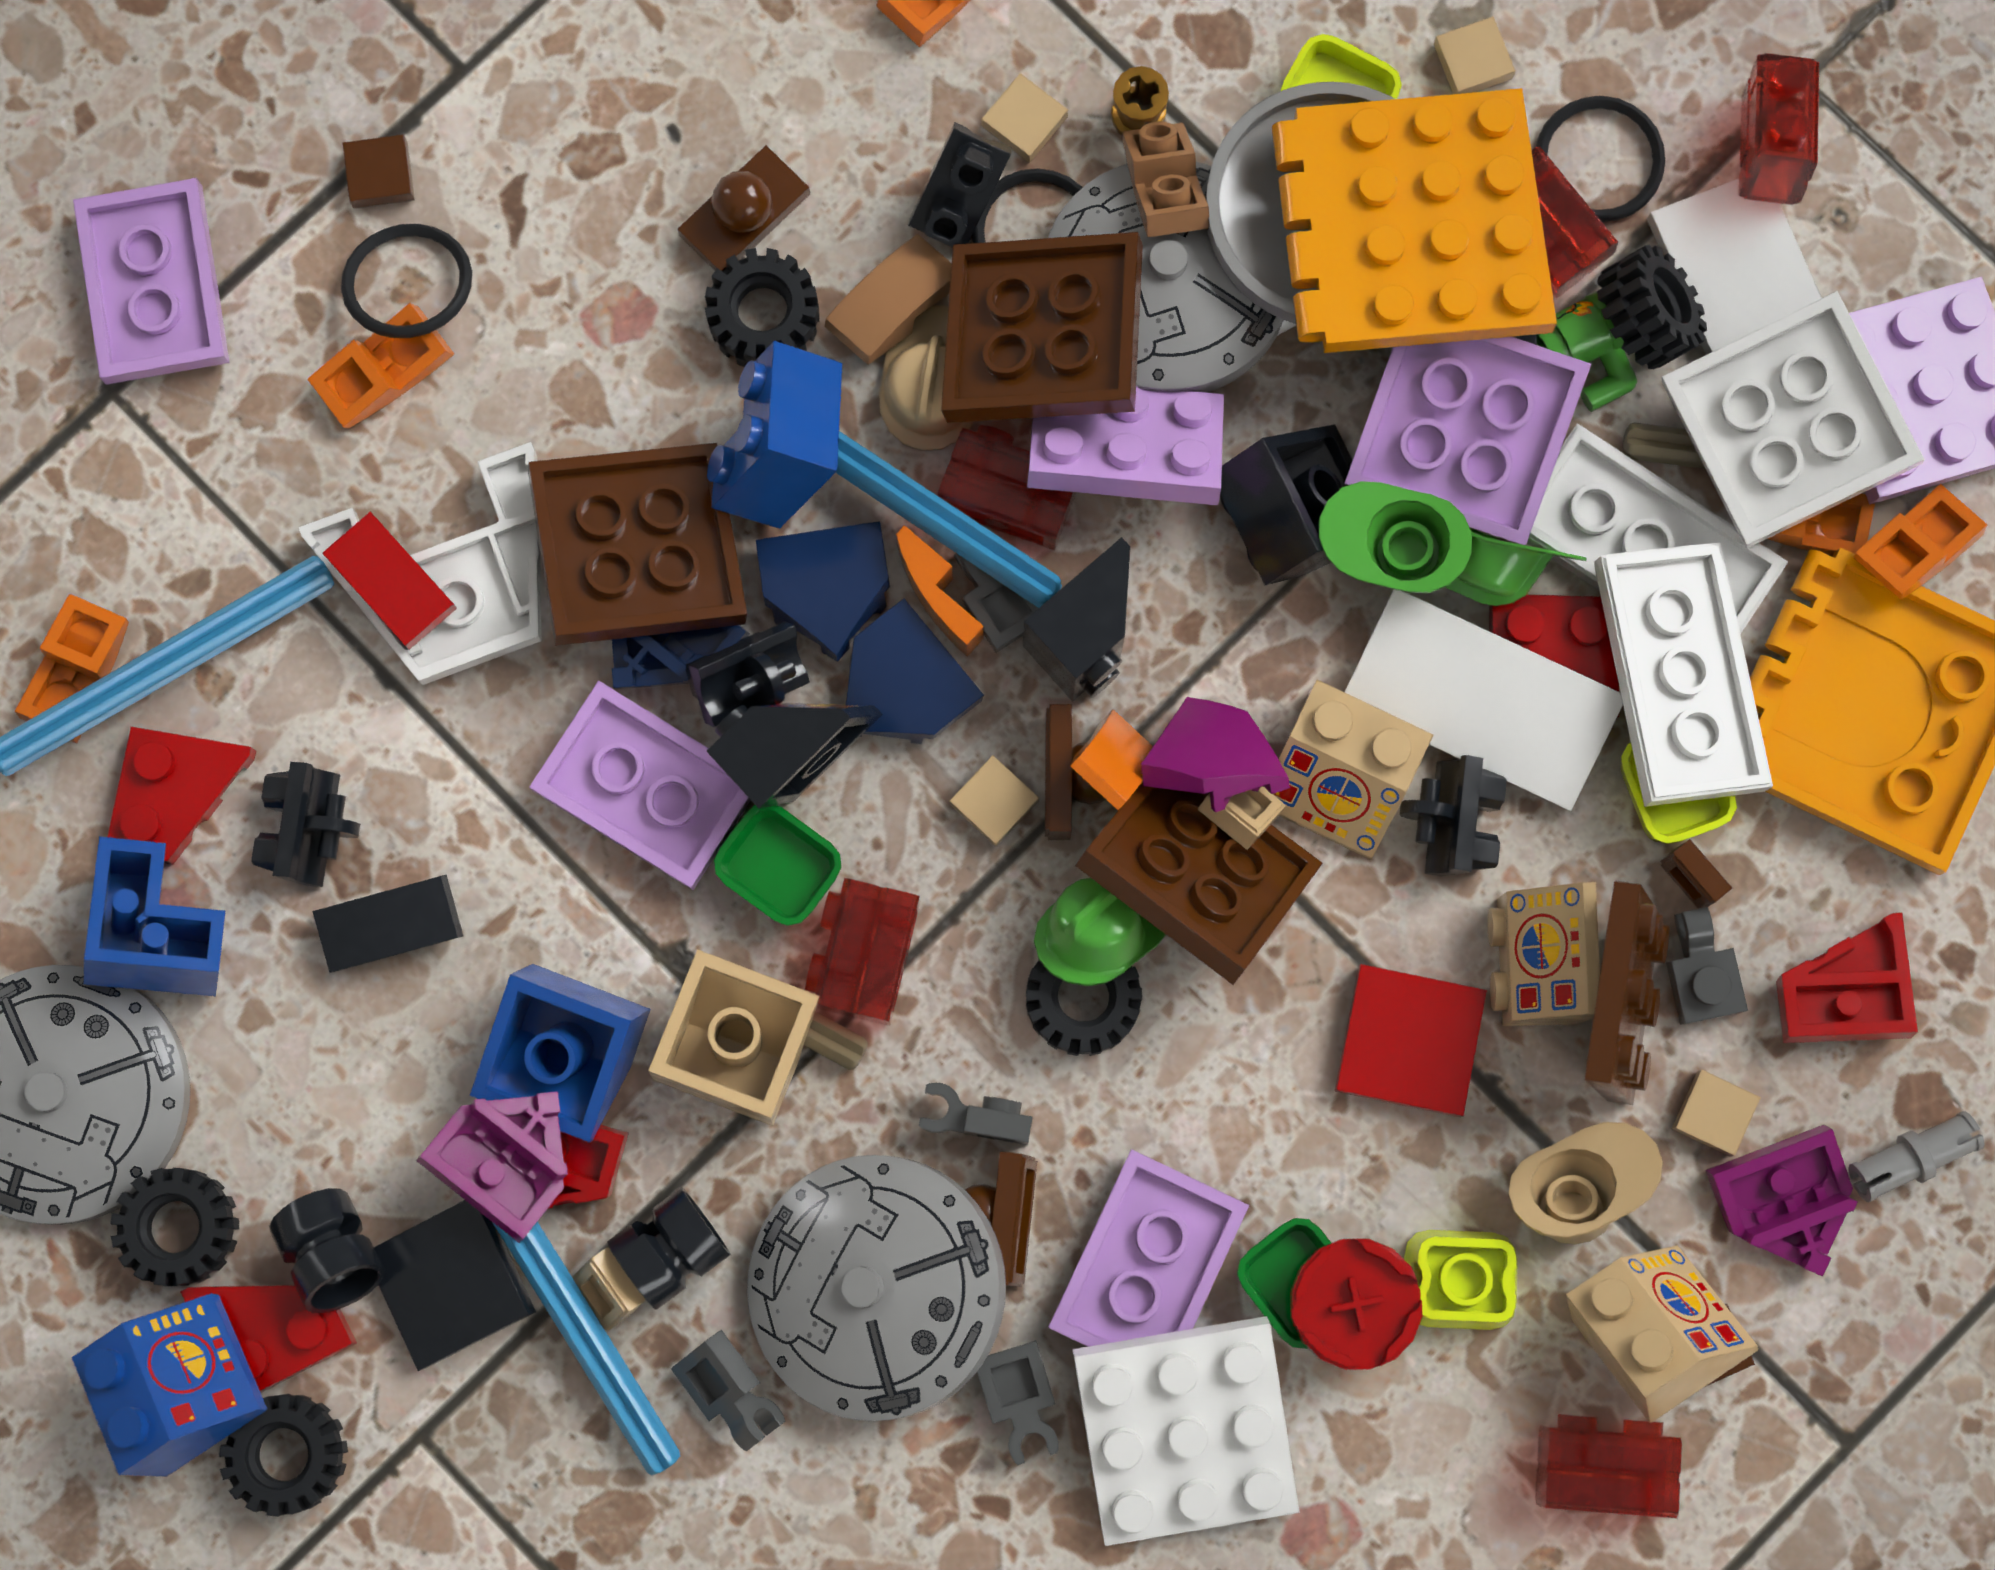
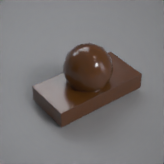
(744, 209)
(1061, 780)
(1010, 1210)

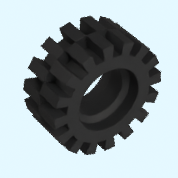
(751, 274)
(1651, 307)
(1082, 1036)
(135, 1227)
(317, 1477)

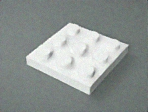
(1792, 419)
(1186, 1430)

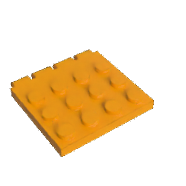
(1414, 221)
(1879, 709)

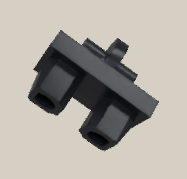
(959, 186)
(748, 673)
(1449, 816)
(308, 826)

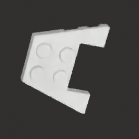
(484, 573)

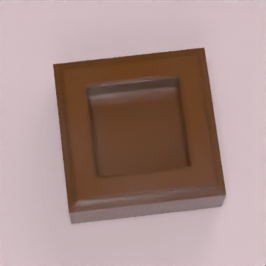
(378, 171)
(1695, 875)

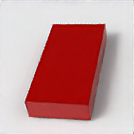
(389, 580)

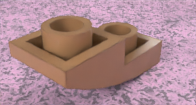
(1165, 179)
(888, 300)

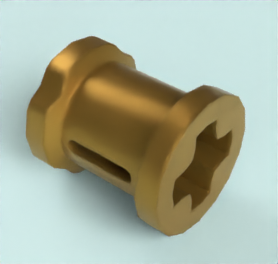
(1149, 88)

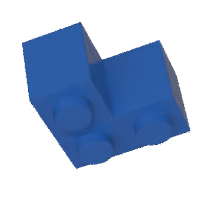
(785, 437)
(136, 938)

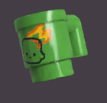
(1587, 336)

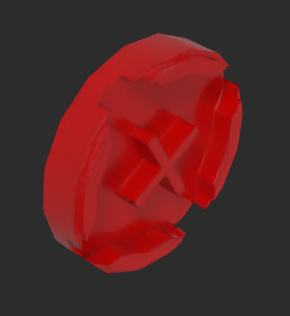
(1356, 1304)

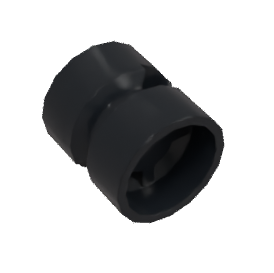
(668, 1248)
(329, 1253)

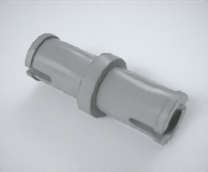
(1916, 1156)

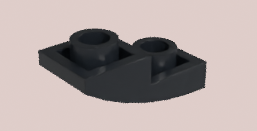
(388, 923)

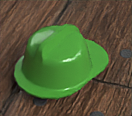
(1395, 537)
(1502, 570)
(1092, 935)

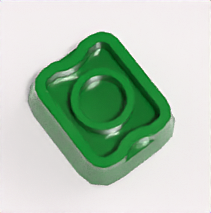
(778, 864)
(1271, 1268)

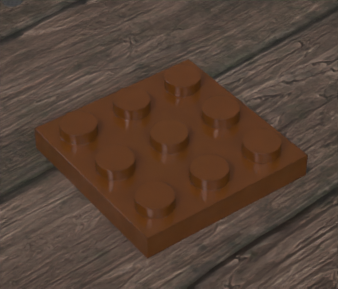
(1043, 328)
(634, 545)
(1196, 878)
(1626, 995)

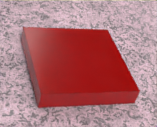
(1410, 1040)

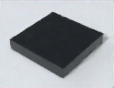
(450, 1284)

